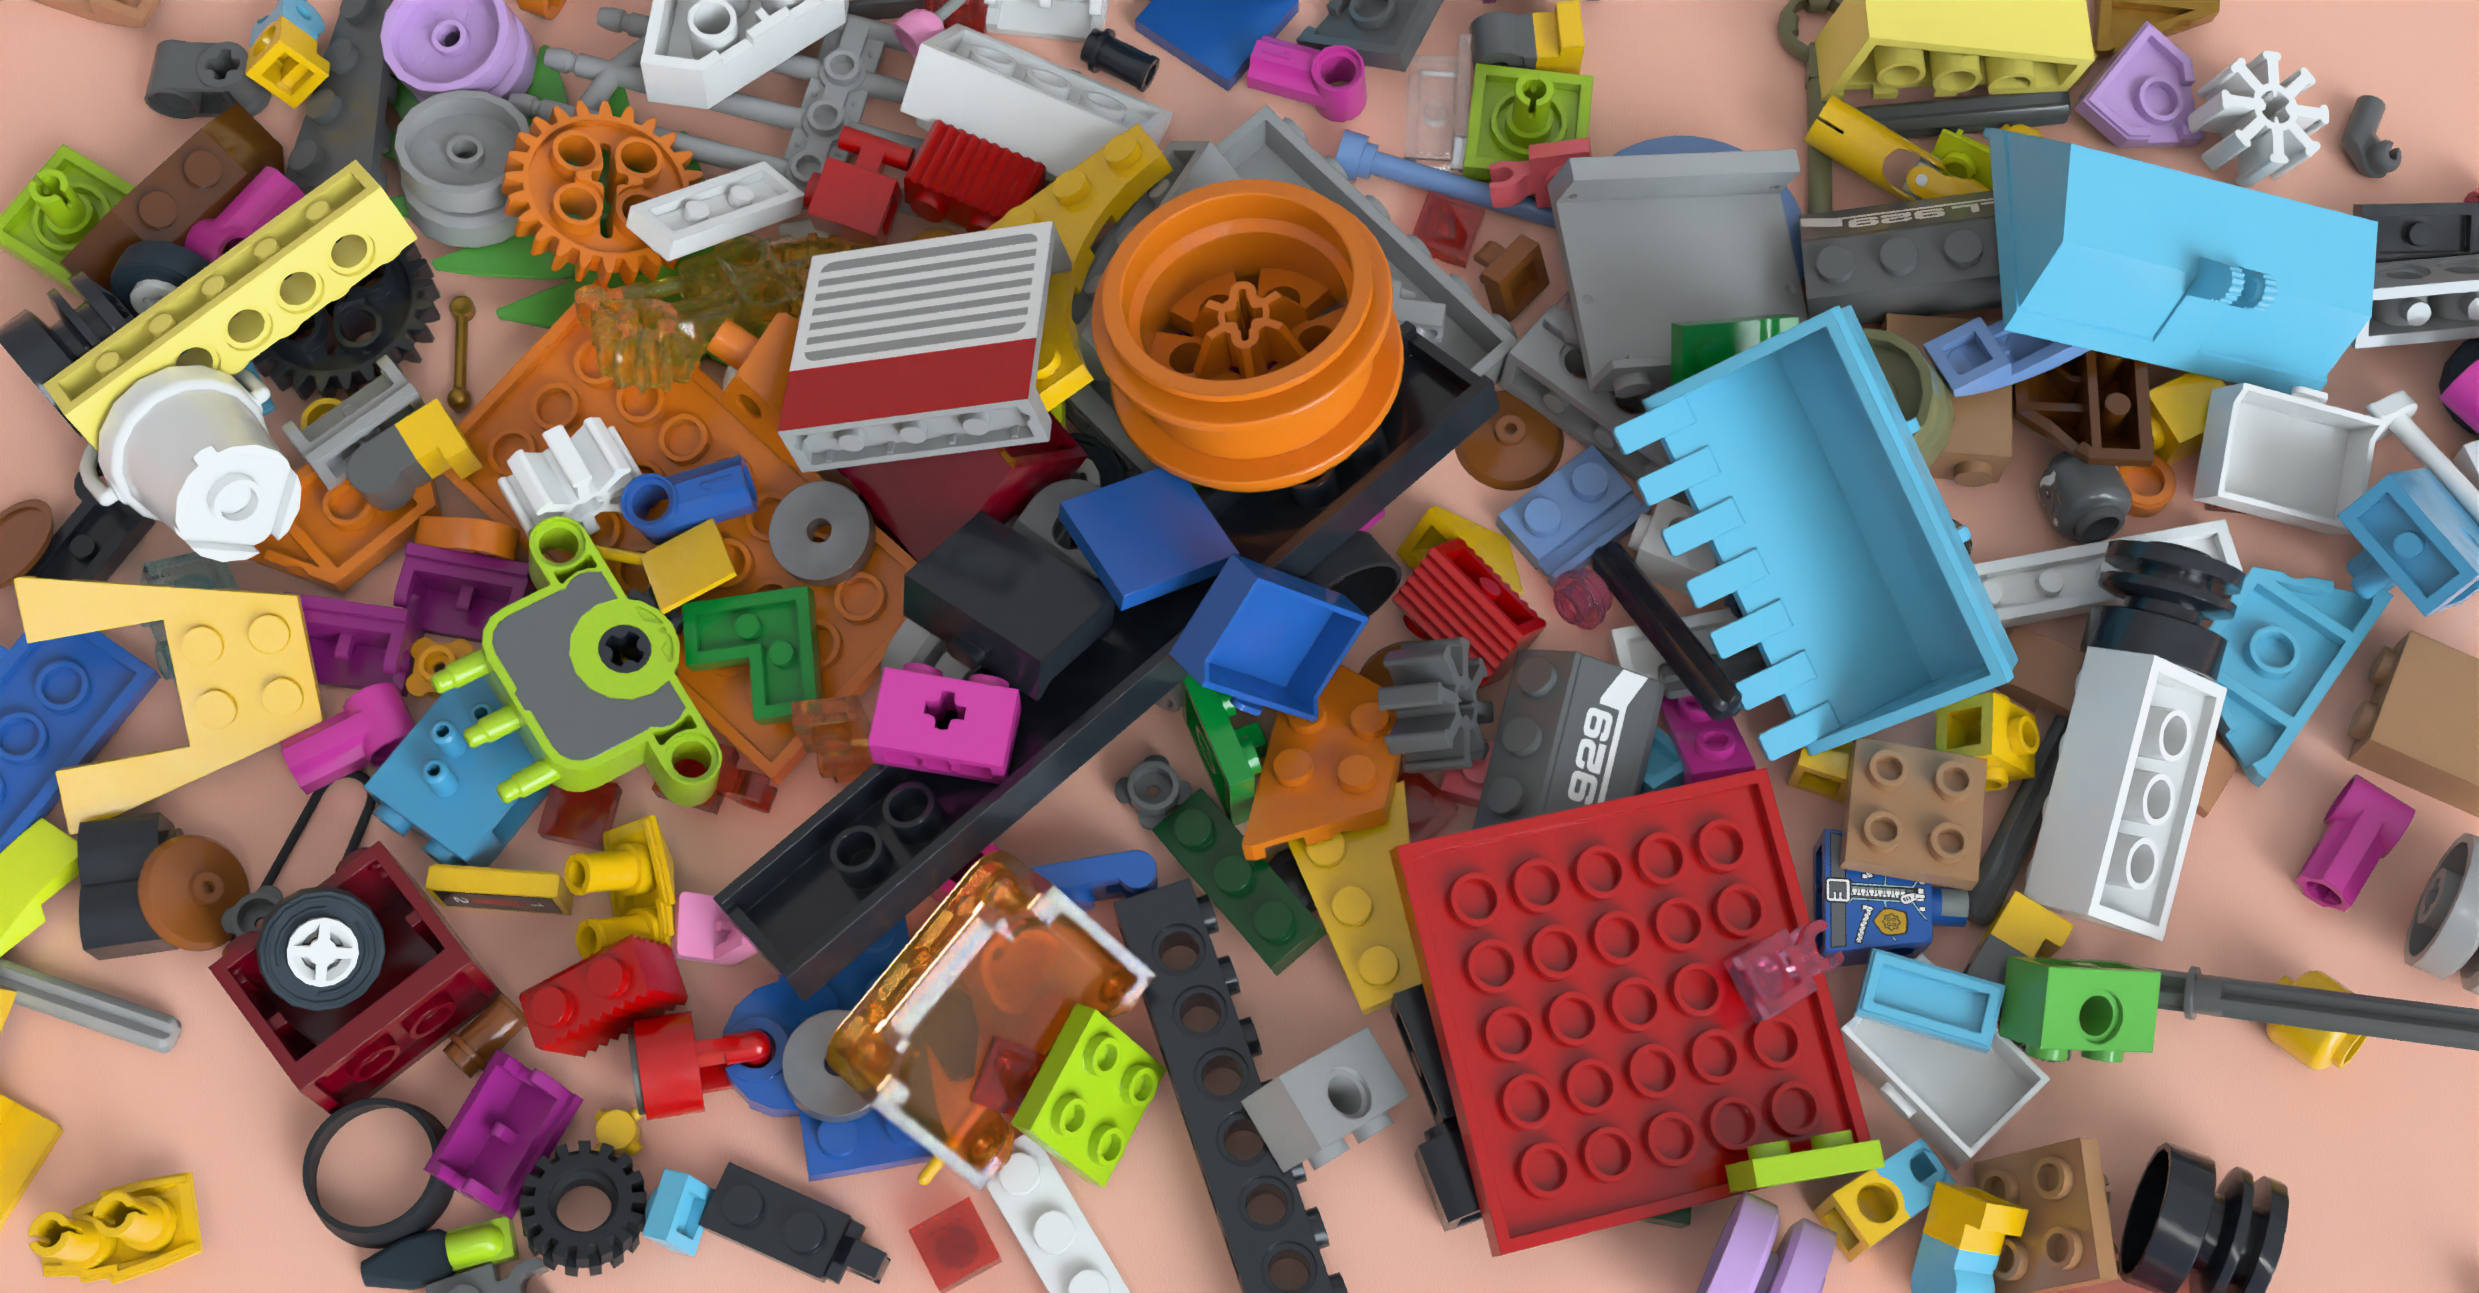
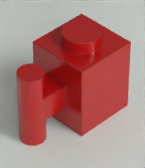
(857, 198)

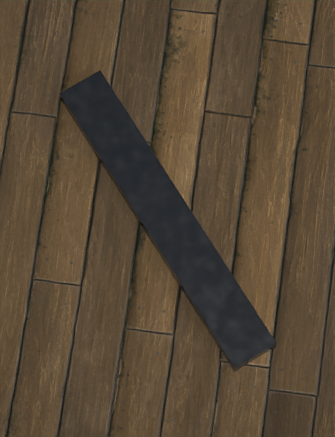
(908, 830)

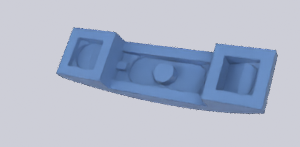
(1988, 358)

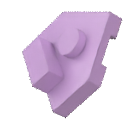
(2143, 94)

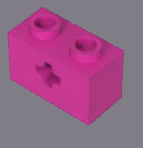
(972, 747)

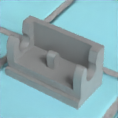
(365, 414)

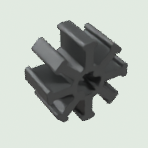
(1436, 705)

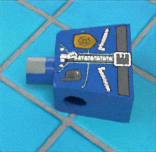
(1876, 909)

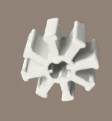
(2258, 118)
(571, 477)

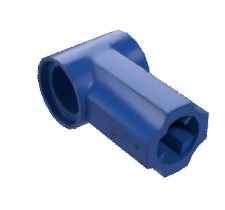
(696, 495)

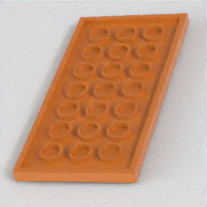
(666, 436)

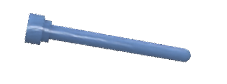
(1362, 159)

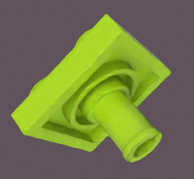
(1520, 110)
(58, 212)
(1089, 1095)

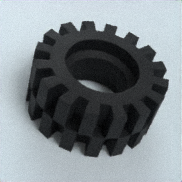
(587, 1248)

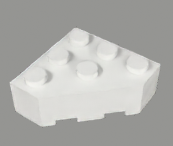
(714, 47)

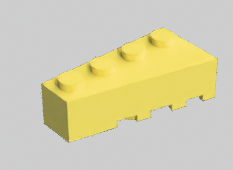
(1954, 46)

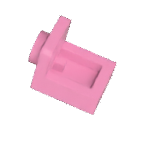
(706, 933)

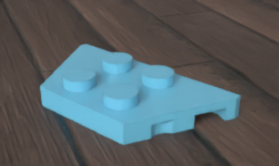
(2283, 658)

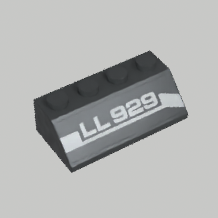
(1903, 257)
(1568, 736)

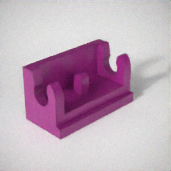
(458, 590)
(360, 642)
(502, 1133)

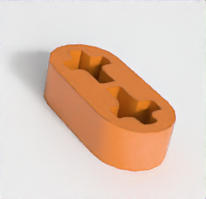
(469, 536)

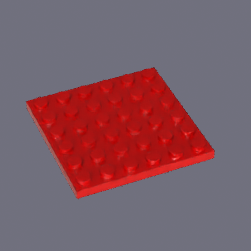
(1594, 1009)

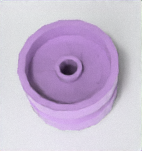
(458, 47)
(1745, 1259)

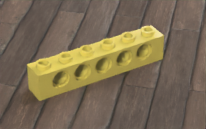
(247, 281)

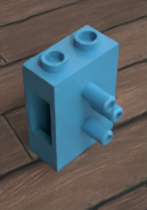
(2414, 540)
(450, 789)

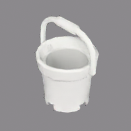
(197, 458)

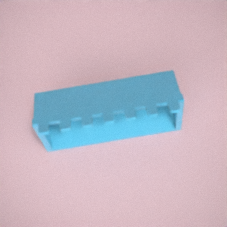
(2175, 265)

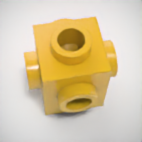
(1992, 730)

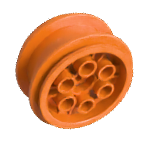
(1247, 278)

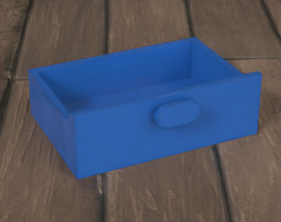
(1268, 638)

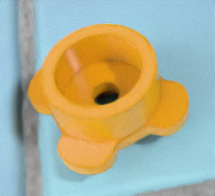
(427, 657)

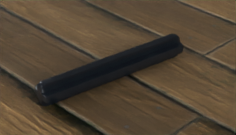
(1667, 632)

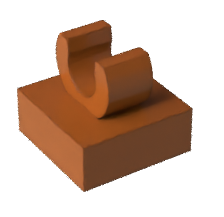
(1512, 275)

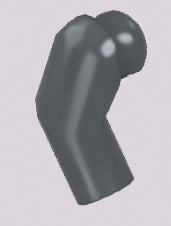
(2362, 144)

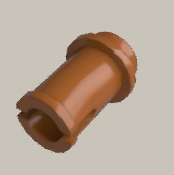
(485, 1035)

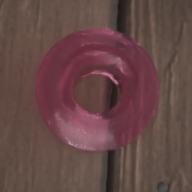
(1582, 598)

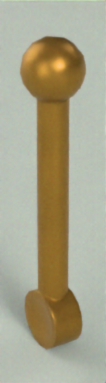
(462, 311)

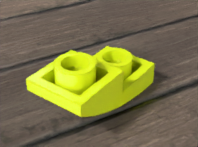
(30, 873)

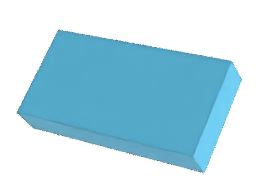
(1929, 1000)

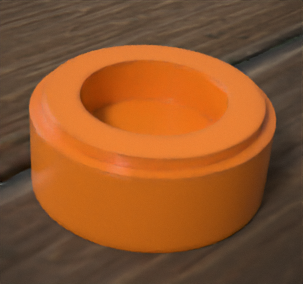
(2149, 487)

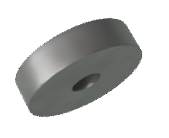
(807, 510)
(806, 1079)

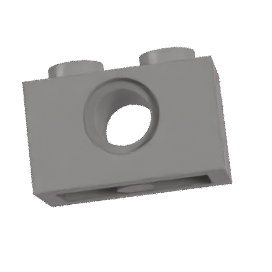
(1326, 1099)

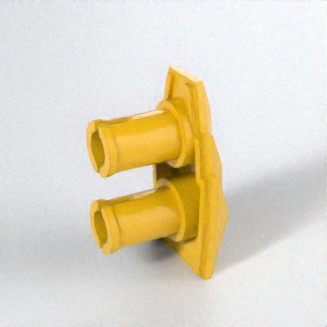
(640, 885)
(122, 1232)

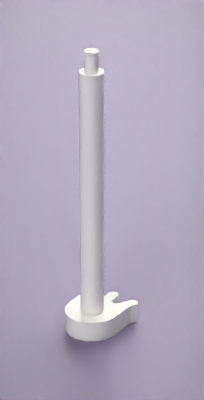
(2397, 412)

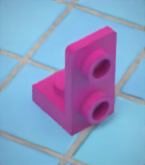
(1704, 745)

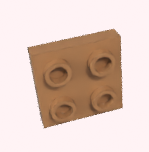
(1913, 813)
(2068, 1219)

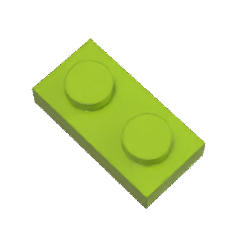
(1830, 1156)

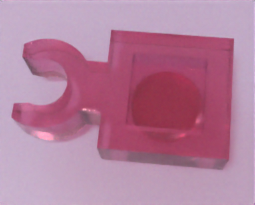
(1780, 969)

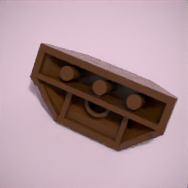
(180, 192)
(2091, 409)

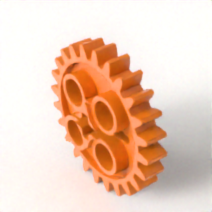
(546, 187)

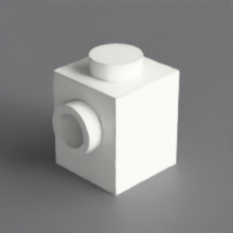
(1654, 556)

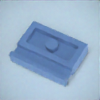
(1572, 515)

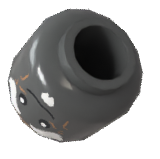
(2084, 499)

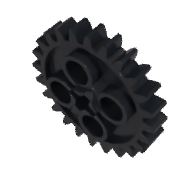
(391, 308)

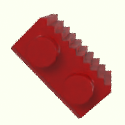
(968, 179)
(1462, 597)
(603, 996)

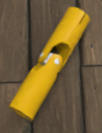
(1869, 142)

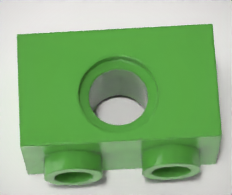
(2079, 1006)

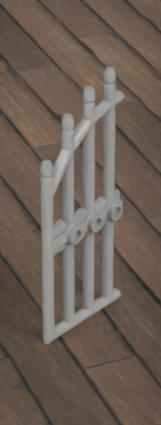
(834, 98)

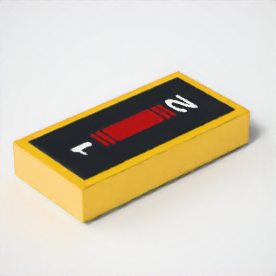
(499, 889)

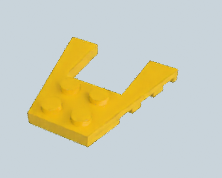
(237, 669)

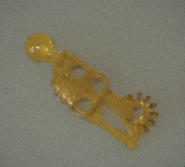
(743, 280)

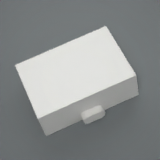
(2285, 456)
(1942, 1088)

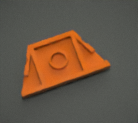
(340, 534)
(1325, 771)

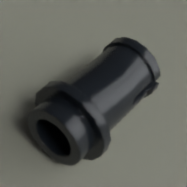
(1119, 59)

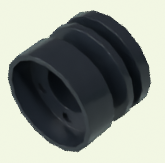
(49, 350)
(2165, 599)
(2185, 1227)

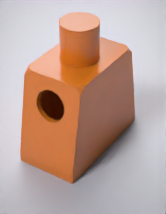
(761, 375)

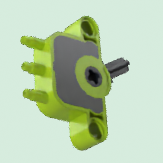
(566, 697)

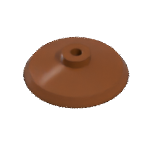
(1512, 447)
(24, 537)
(188, 889)

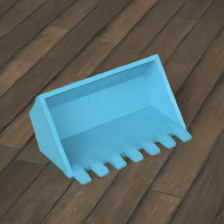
(1822, 537)

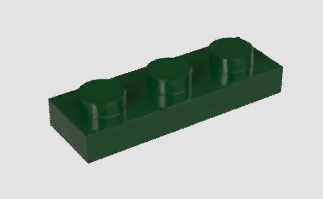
(1242, 889)

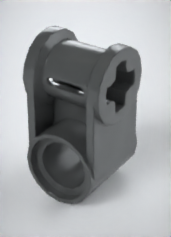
(202, 80)

